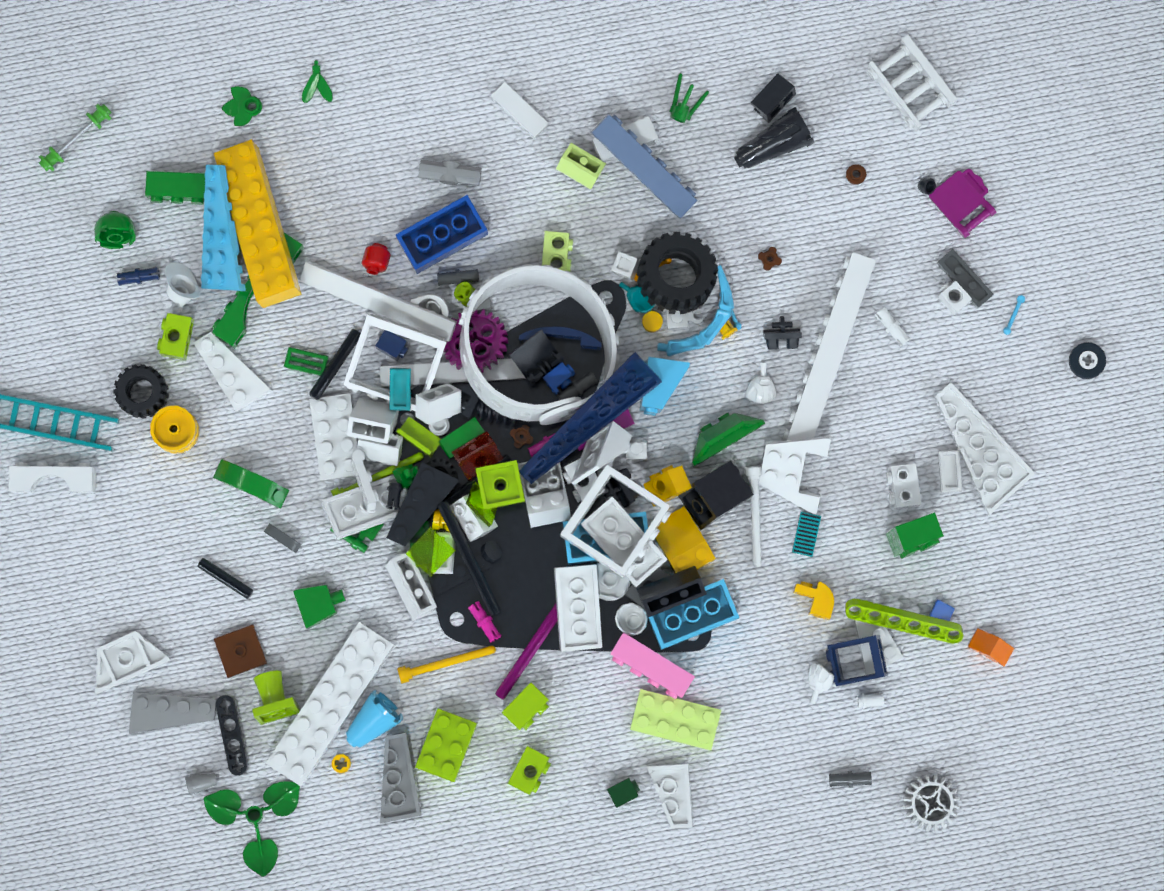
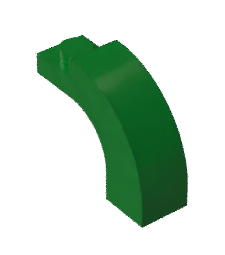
(251, 483)

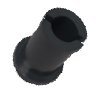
(394, 495)

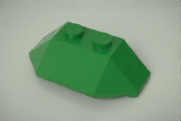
(723, 434)

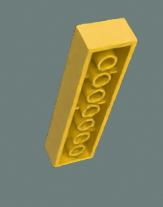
(258, 225)

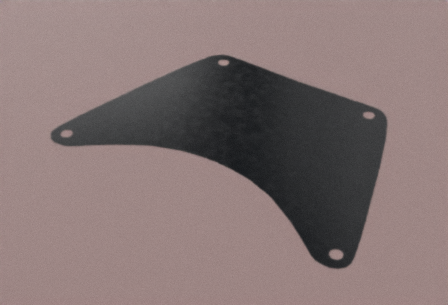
(525, 572)

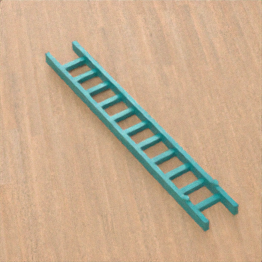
(37, 406)

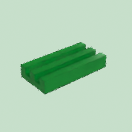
(302, 369)

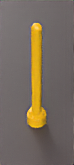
(407, 673)

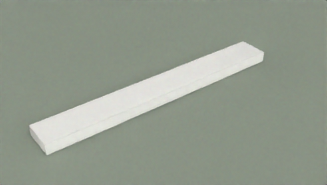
(377, 300)
(449, 374)

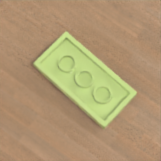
(675, 719)

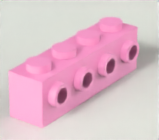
(652, 665)

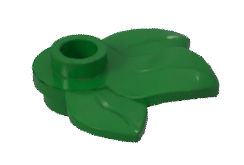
(240, 105)

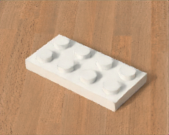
(330, 429)
(349, 514)
(618, 537)
(578, 607)

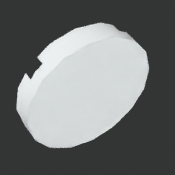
(610, 584)

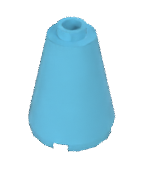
(373, 720)

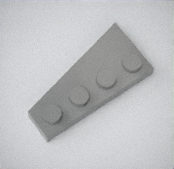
(166, 711)
(399, 786)

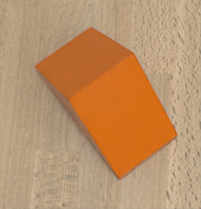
(991, 647)

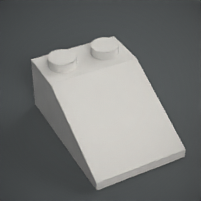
(601, 449)

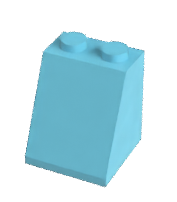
(671, 374)

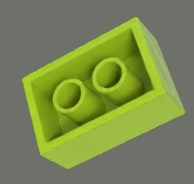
(446, 745)

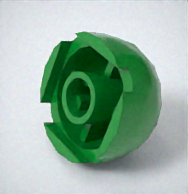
(114, 230)

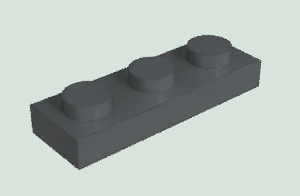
(959, 271)

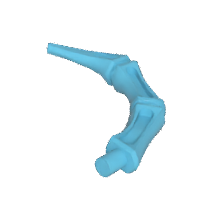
(706, 335)

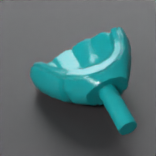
(635, 298)

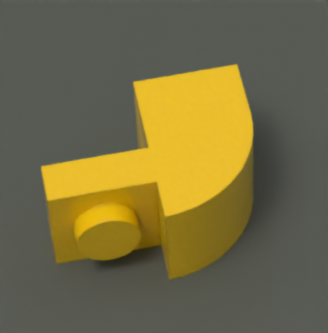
(822, 597)

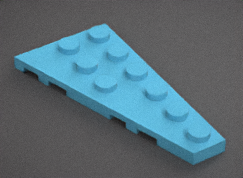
(219, 236)

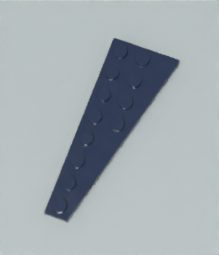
(614, 397)

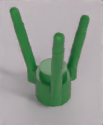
(680, 112)

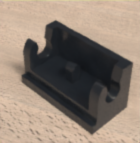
(773, 97)

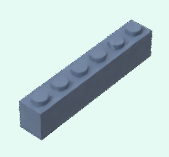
(644, 166)

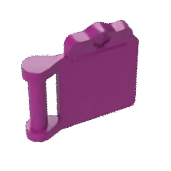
(960, 197)

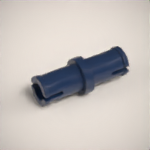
(138, 276)

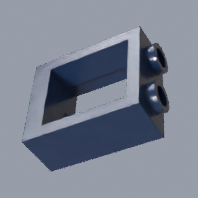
(877, 657)

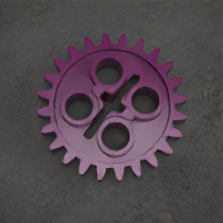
(480, 325)

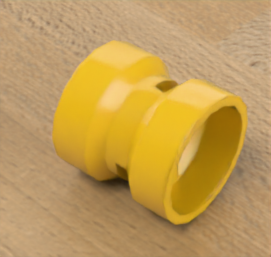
(438, 521)

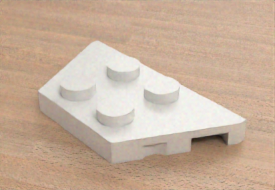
(125, 660)

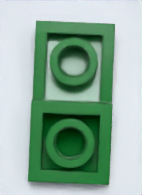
(461, 436)

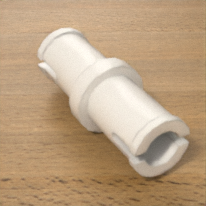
(892, 326)

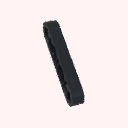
(235, 734)

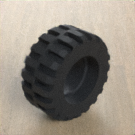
(680, 248)

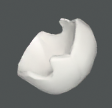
(631, 619)

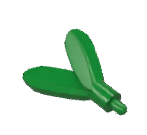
(314, 82)

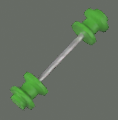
(96, 118)

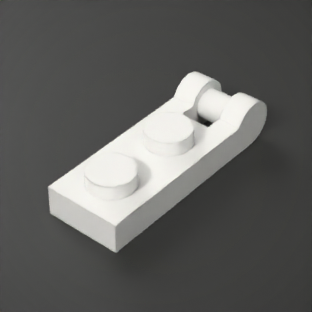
(364, 479)

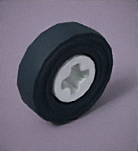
(1096, 355)

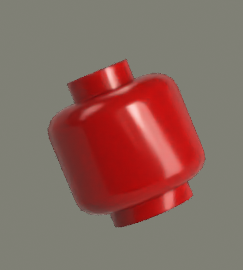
(376, 258)

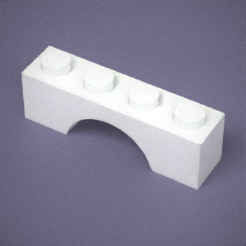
(26, 478)

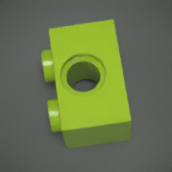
(179, 348)
(520, 780)

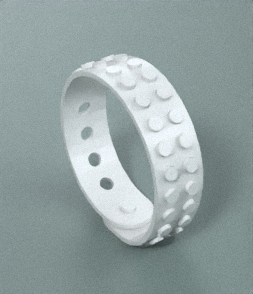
(566, 283)

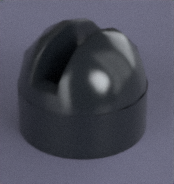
(926, 185)

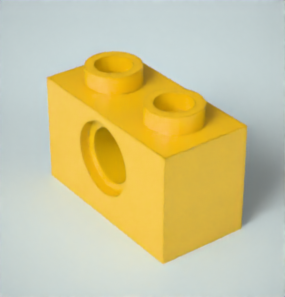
(668, 484)

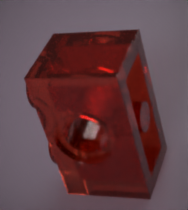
(476, 454)

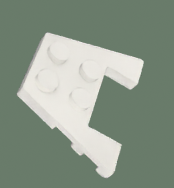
(784, 469)

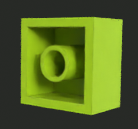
(525, 707)

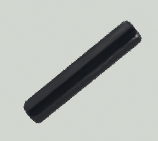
(225, 578)

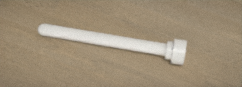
(753, 476)

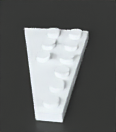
(988, 457)

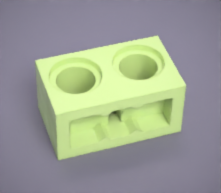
(551, 253)

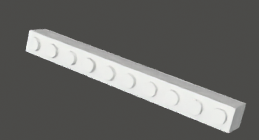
(831, 347)

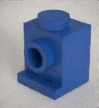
(559, 377)

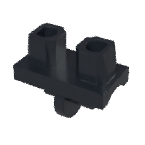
(773, 335)
(620, 491)

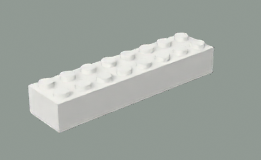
(330, 704)

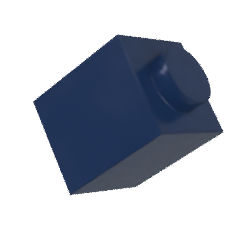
(392, 345)

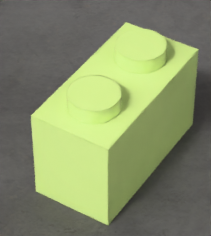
(580, 166)

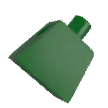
(317, 604)

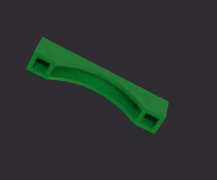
(233, 323)

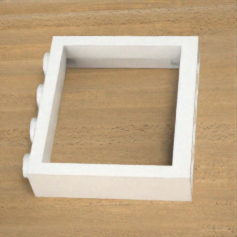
(375, 391)
(640, 549)

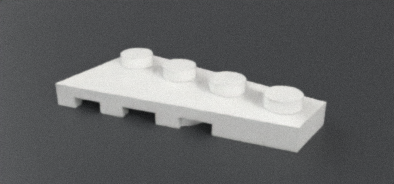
(232, 375)

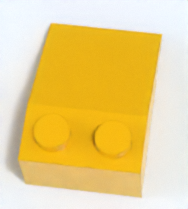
(683, 542)

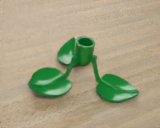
(224, 806)

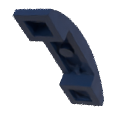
(587, 341)

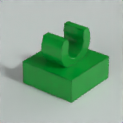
(405, 475)

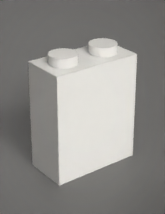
(372, 421)

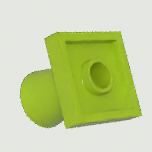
(502, 473)
(273, 698)

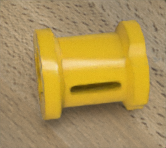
(727, 330)

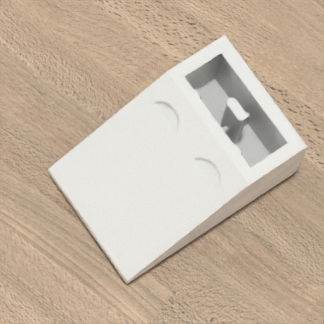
(546, 498)

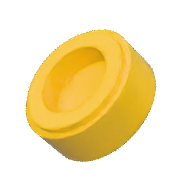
(652, 321)

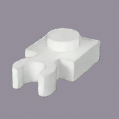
(680, 321)

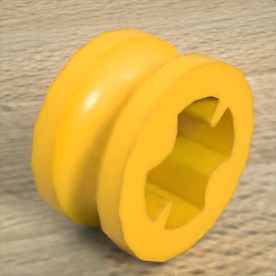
(344, 769)

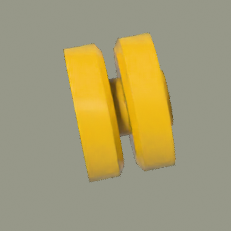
(183, 438)

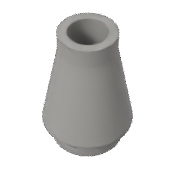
(200, 782)

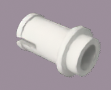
(870, 700)

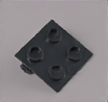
(536, 357)

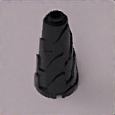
(776, 140)

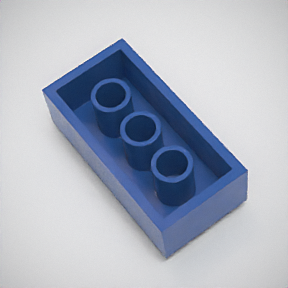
(442, 234)

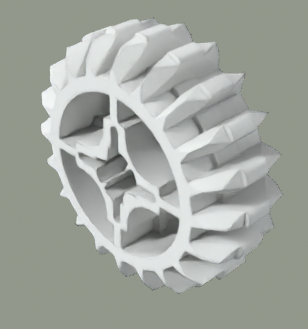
(926, 811)

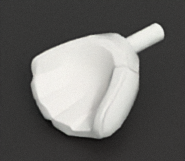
(761, 388)
(819, 680)

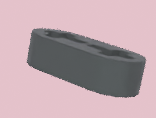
(282, 538)

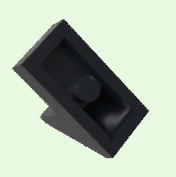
(469, 406)

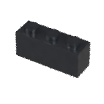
(671, 591)

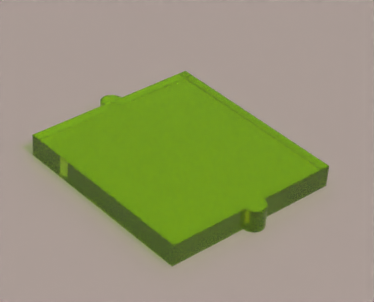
(475, 504)
(430, 551)

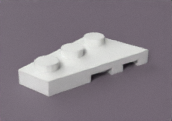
(889, 647)
(674, 791)

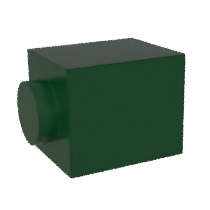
(623, 792)

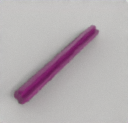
(527, 654)

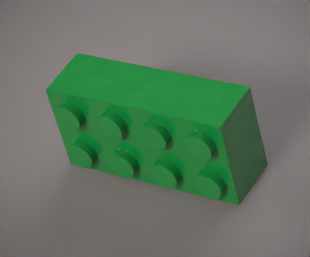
(915, 536)

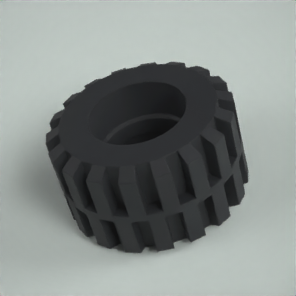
(128, 379)

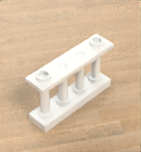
(932, 81)

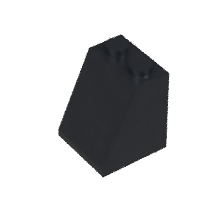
(716, 495)

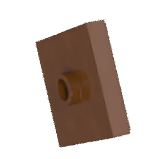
(240, 651)

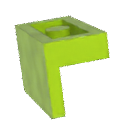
(419, 436)

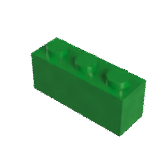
(175, 187)

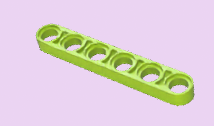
(903, 623)

